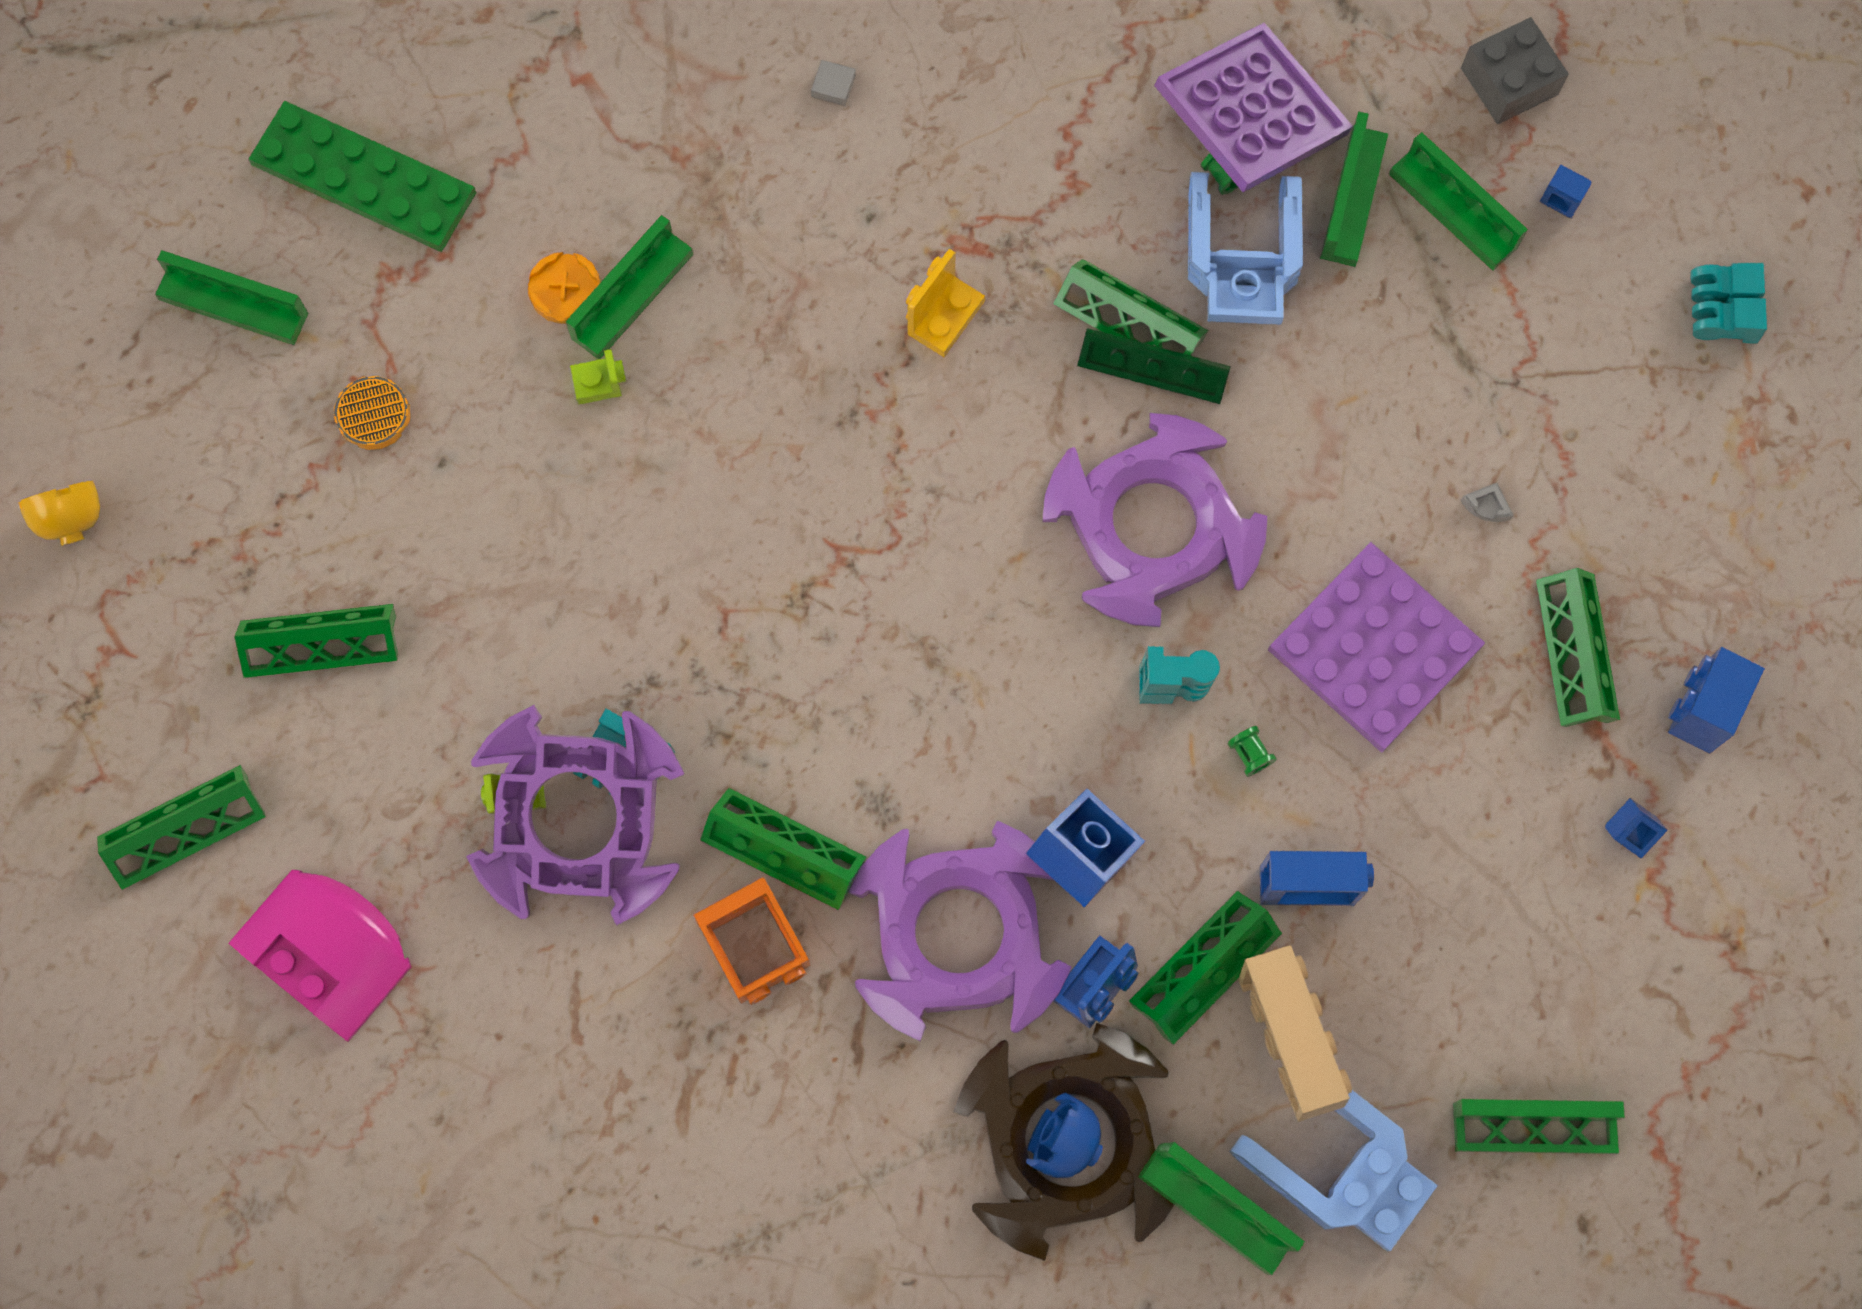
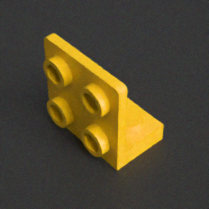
(941, 306)

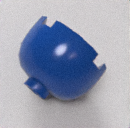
(1065, 1139)

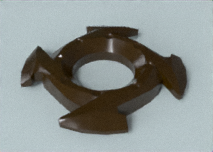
(1008, 1107)

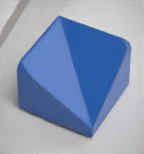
(1565, 191)
(1635, 828)

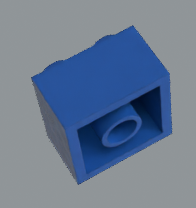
(1714, 699)
(1085, 847)

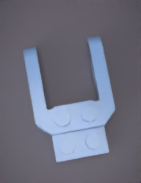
(1239, 282)
(1373, 1192)

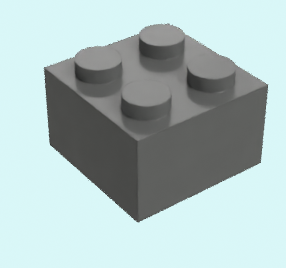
(1514, 70)

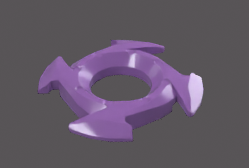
(1164, 460)
(631, 779)
(916, 983)

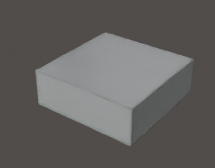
(833, 82)

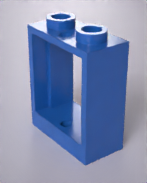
(1315, 878)

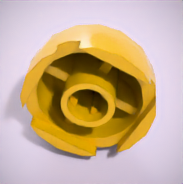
(62, 512)

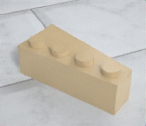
(1295, 1032)

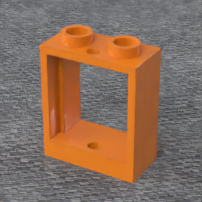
(731, 908)

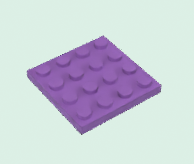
(1253, 106)
(1376, 646)

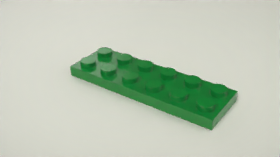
(362, 176)

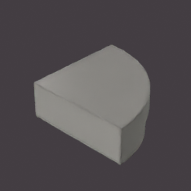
(1488, 504)

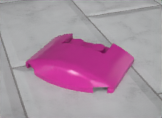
(325, 949)

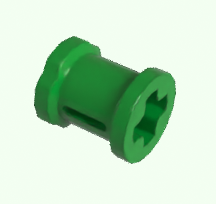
(1225, 183)
(1251, 751)

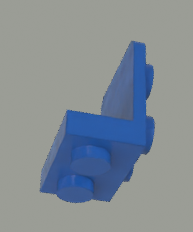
(1097, 981)

